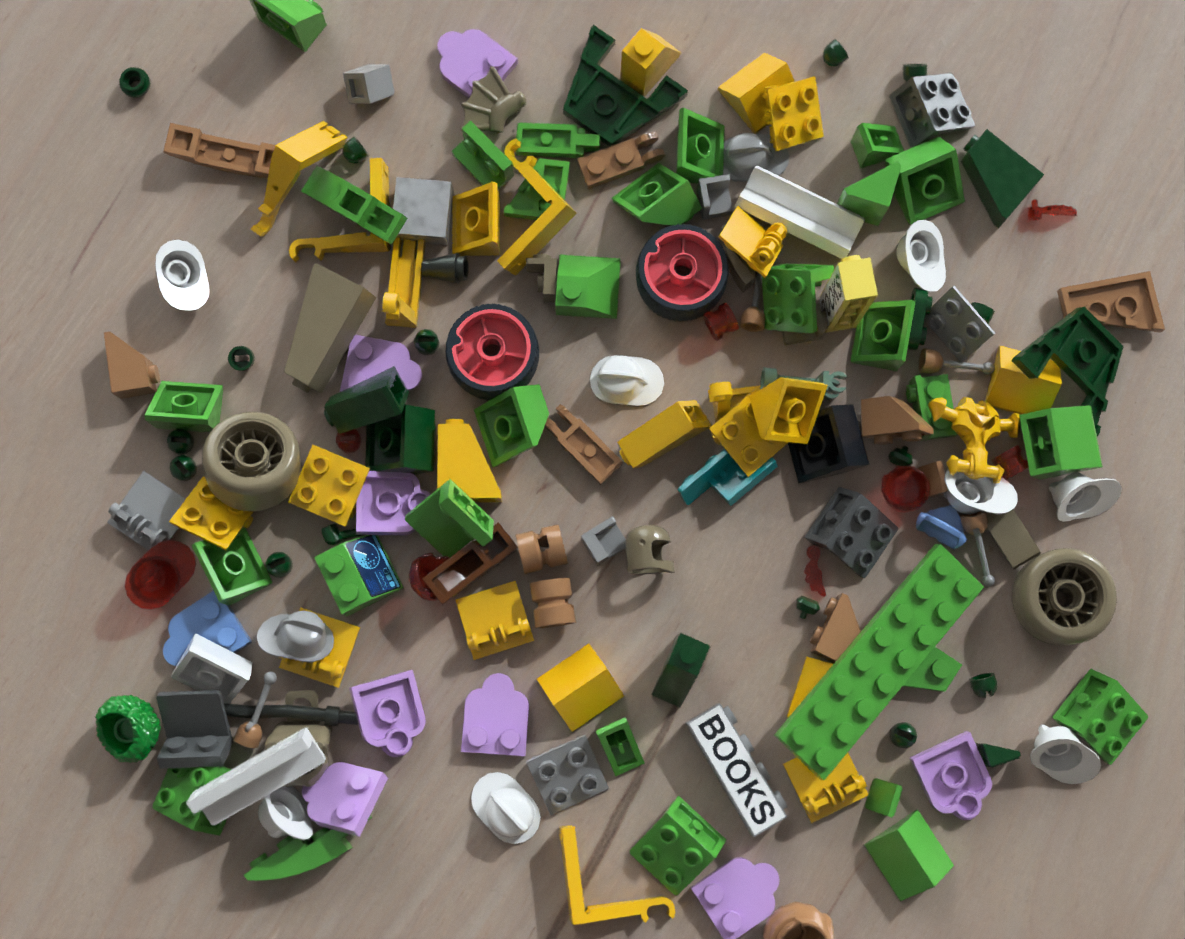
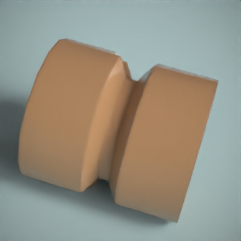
(529, 549)
(552, 603)

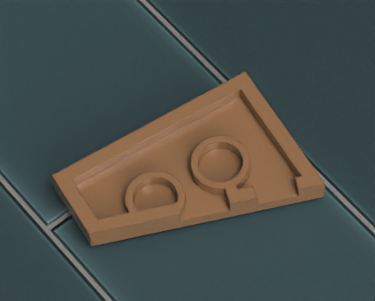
(1117, 301)

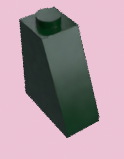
(998, 175)
(367, 401)
(680, 669)

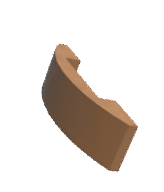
(218, 152)

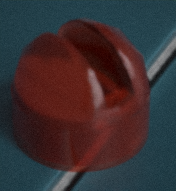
(349, 446)

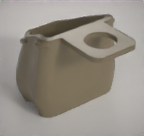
(318, 730)

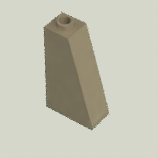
(325, 327)

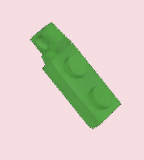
(555, 140)

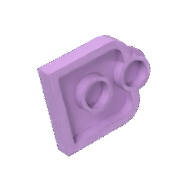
(469, 58)
(372, 356)
(386, 501)
(389, 712)
(495, 718)
(954, 776)
(344, 797)
(738, 895)

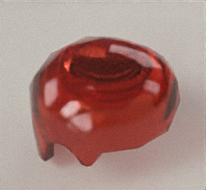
(905, 488)
(421, 568)

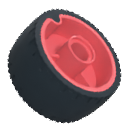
(675, 295)
(492, 375)

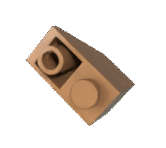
(891, 419)
(837, 631)

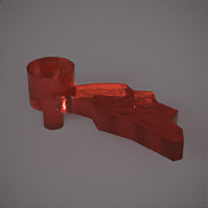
(1036, 212)
(813, 574)

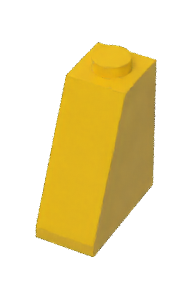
(646, 61)
(663, 433)
(464, 462)

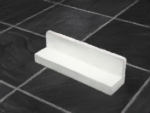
(801, 212)
(257, 777)

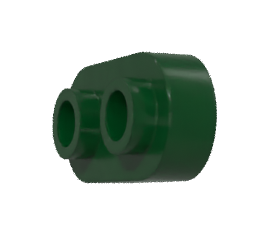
(923, 306)

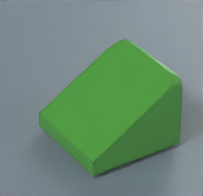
(883, 797)

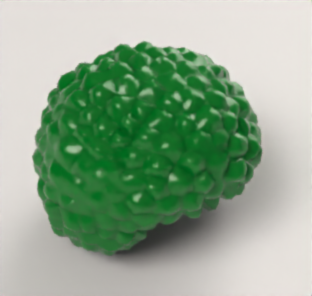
(127, 728)

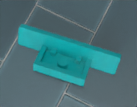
(724, 477)

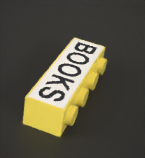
(848, 293)

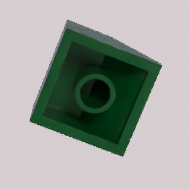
(402, 442)

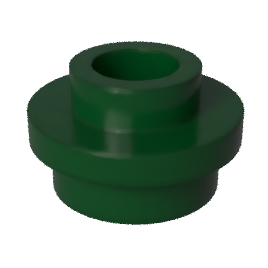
(129, 76)

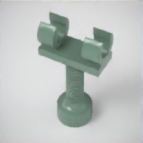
(770, 374)

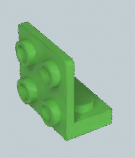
(791, 296)
(450, 520)
(1101, 715)
(176, 791)
(678, 846)

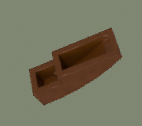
(469, 565)

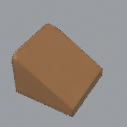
(936, 477)

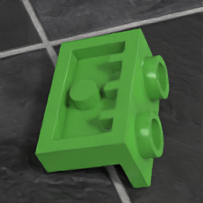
(483, 157)
(921, 392)

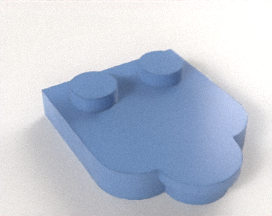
(208, 619)

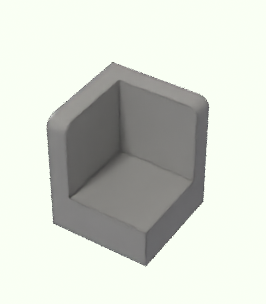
(368, 83)
(714, 196)
(604, 540)

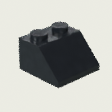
(832, 446)

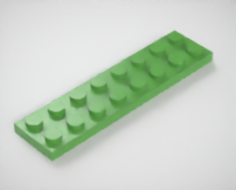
(879, 661)

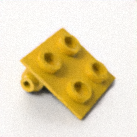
(793, 113)
(752, 241)
(741, 438)
(329, 485)
(209, 517)
(494, 620)
(332, 667)
(828, 795)

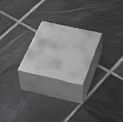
(427, 208)

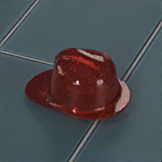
(160, 574)

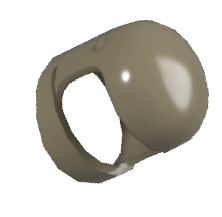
(645, 550)

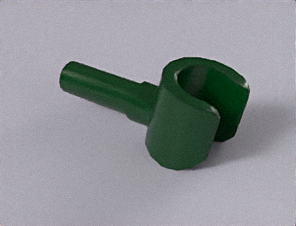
(333, 536)

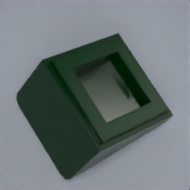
(995, 755)

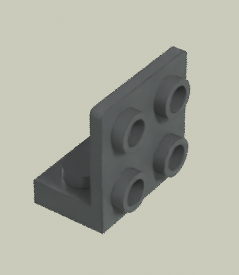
(931, 107)
(852, 530)
(194, 729)

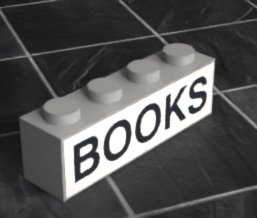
(736, 769)

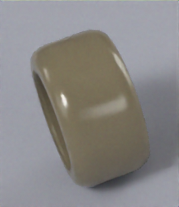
(251, 461)
(1088, 595)

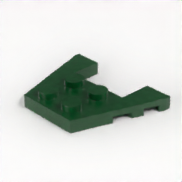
(607, 104)
(1082, 351)

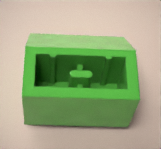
(1060, 441)

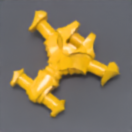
(975, 426)

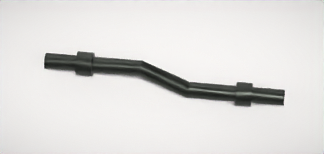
(331, 715)

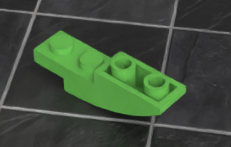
(354, 204)
(299, 855)

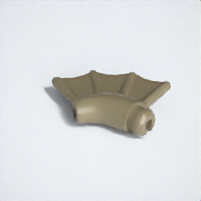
(491, 103)

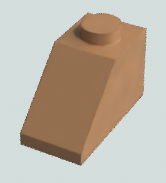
(129, 370)

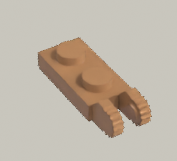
(618, 160)
(585, 446)

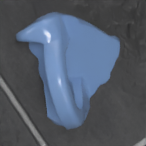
(943, 525)

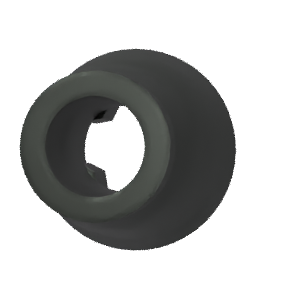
(447, 268)

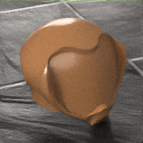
(798, 919)

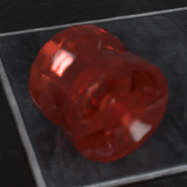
(720, 321)
(1011, 462)

